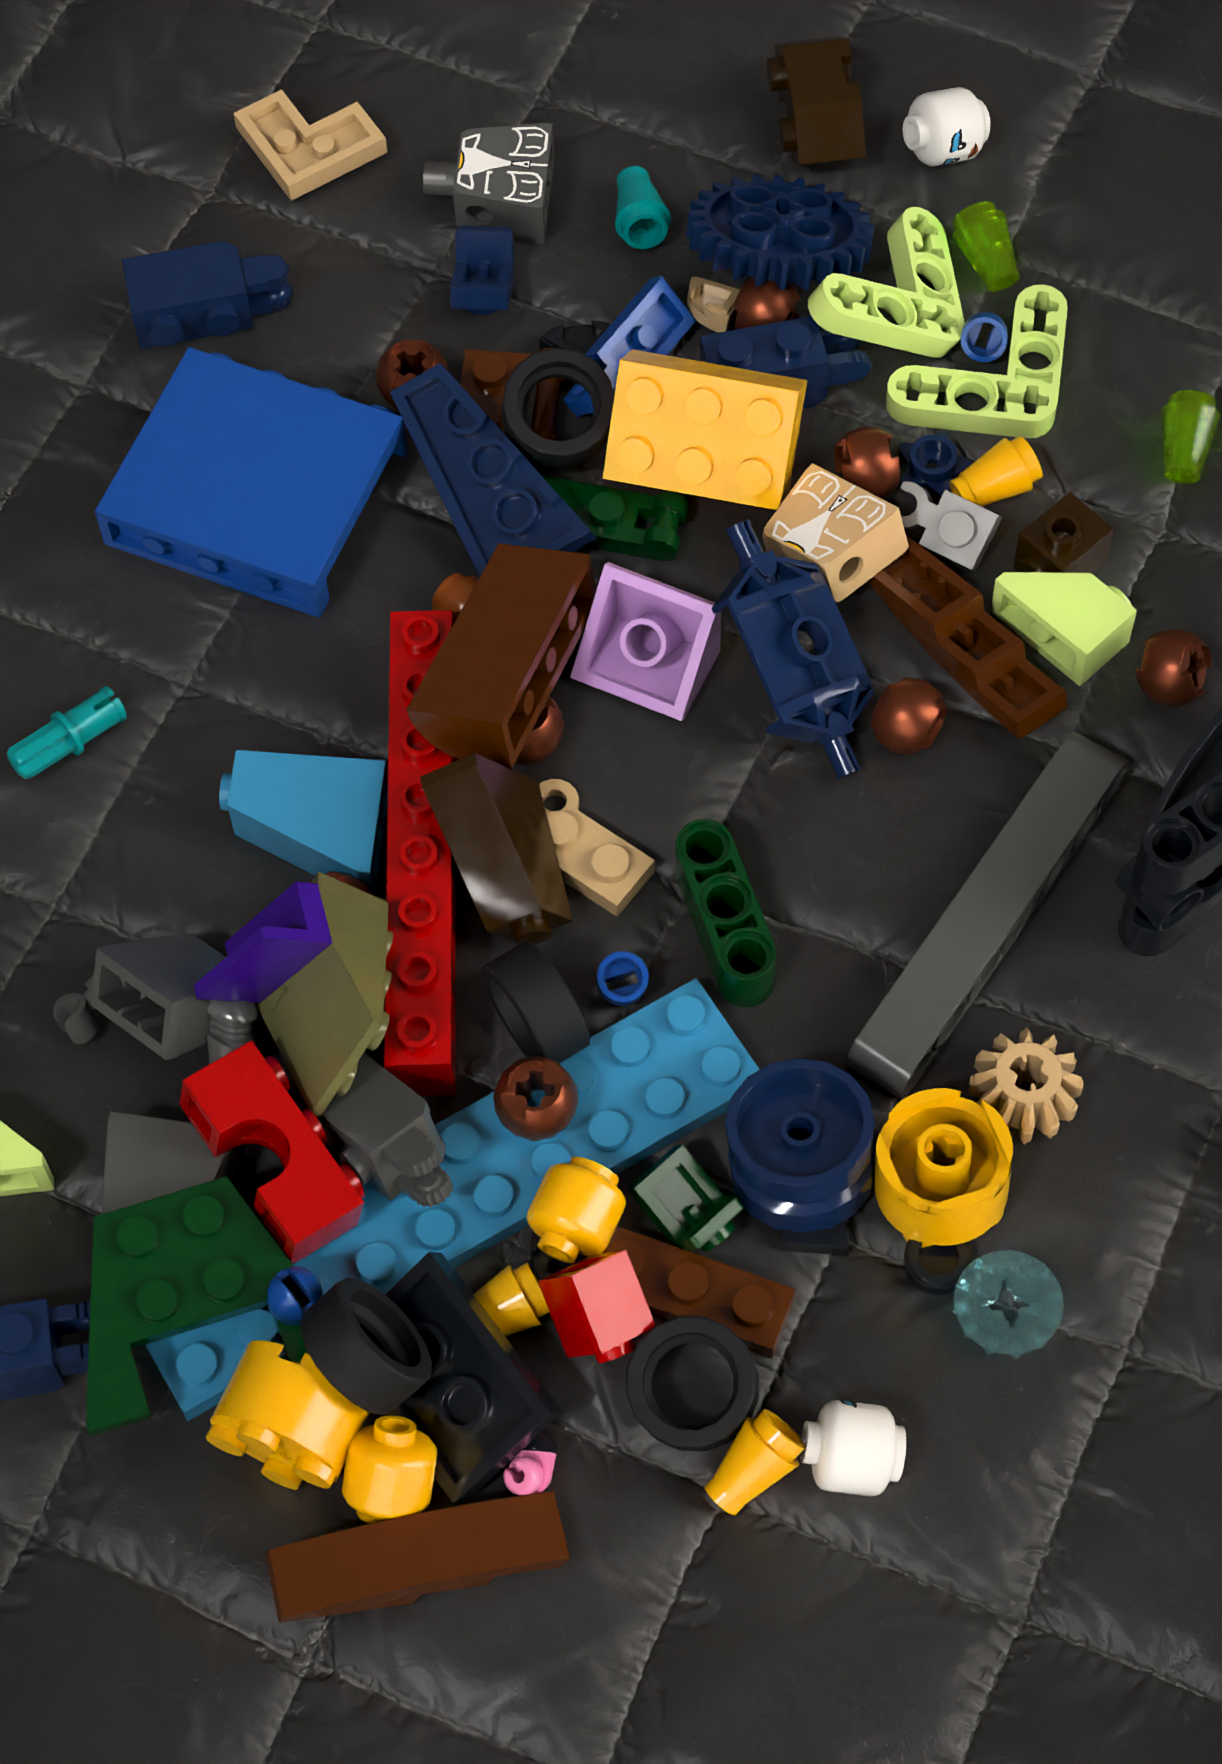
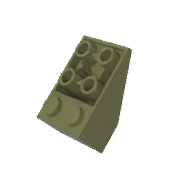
(337, 1000)

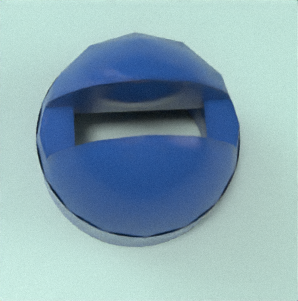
(996, 340)
(619, 966)
(282, 1302)

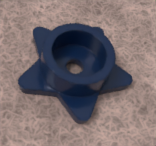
(932, 449)

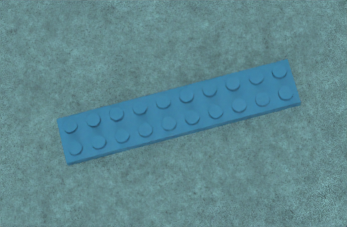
(636, 1094)

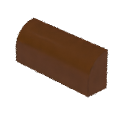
(505, 653)

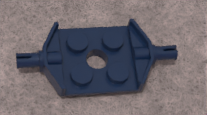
(811, 694)

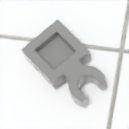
(953, 527)

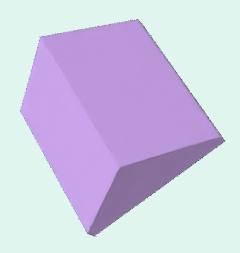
(648, 642)

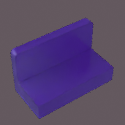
(270, 948)

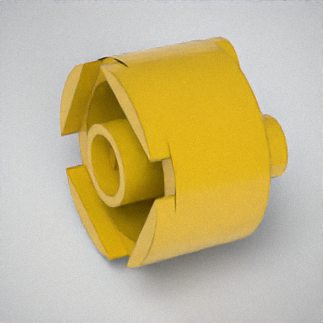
(943, 1167)
(285, 1418)

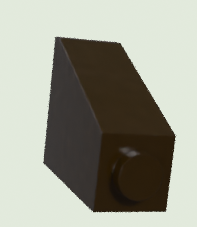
(501, 846)

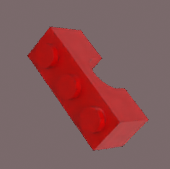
(247, 1102)

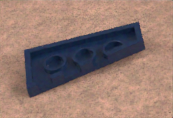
(481, 474)

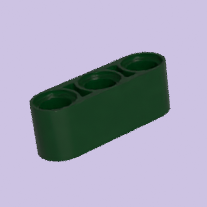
(728, 939)

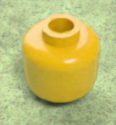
(576, 1209)
(389, 1470)

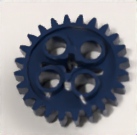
(779, 231)

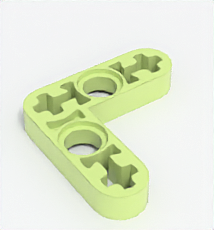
(925, 318)
(1017, 387)

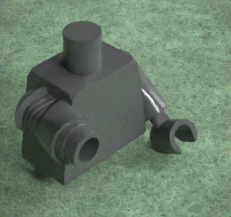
(152, 997)

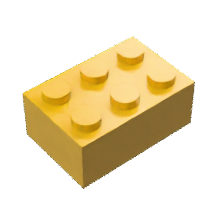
(704, 429)

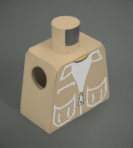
(836, 528)

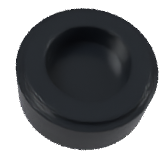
(936, 1267)

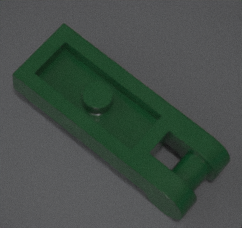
(615, 518)

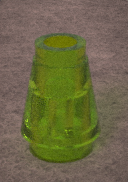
(987, 244)
(1187, 433)

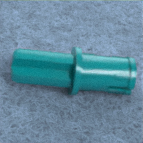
(66, 733)

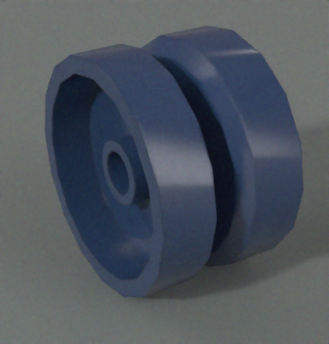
(801, 1145)

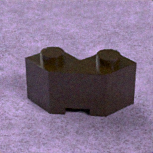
(820, 100)

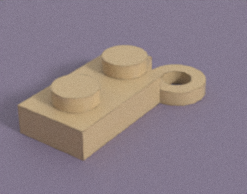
(592, 856)

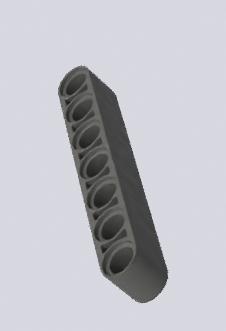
(986, 915)

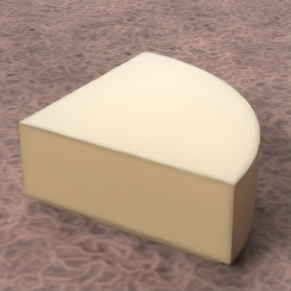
(712, 303)

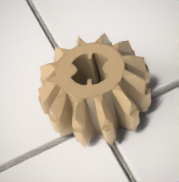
(1051, 1089)

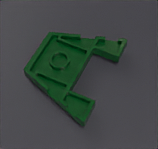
(168, 1272)

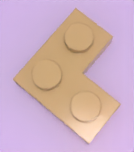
(306, 154)

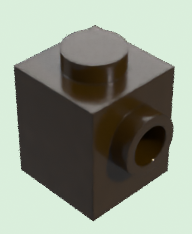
(1064, 540)

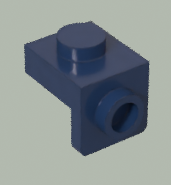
(482, 269)

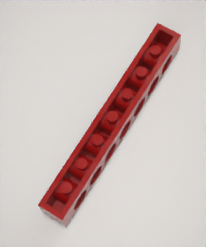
(419, 877)

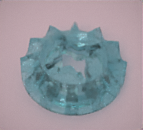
(1028, 1282)

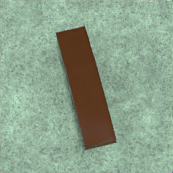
(968, 642)
(416, 1556)

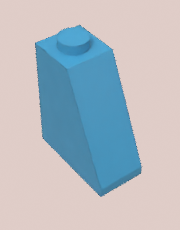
(311, 810)

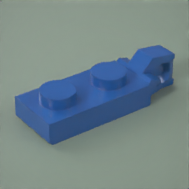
(649, 323)

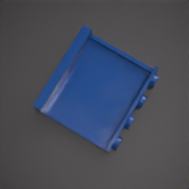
(249, 479)

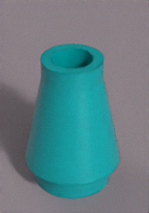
(640, 211)

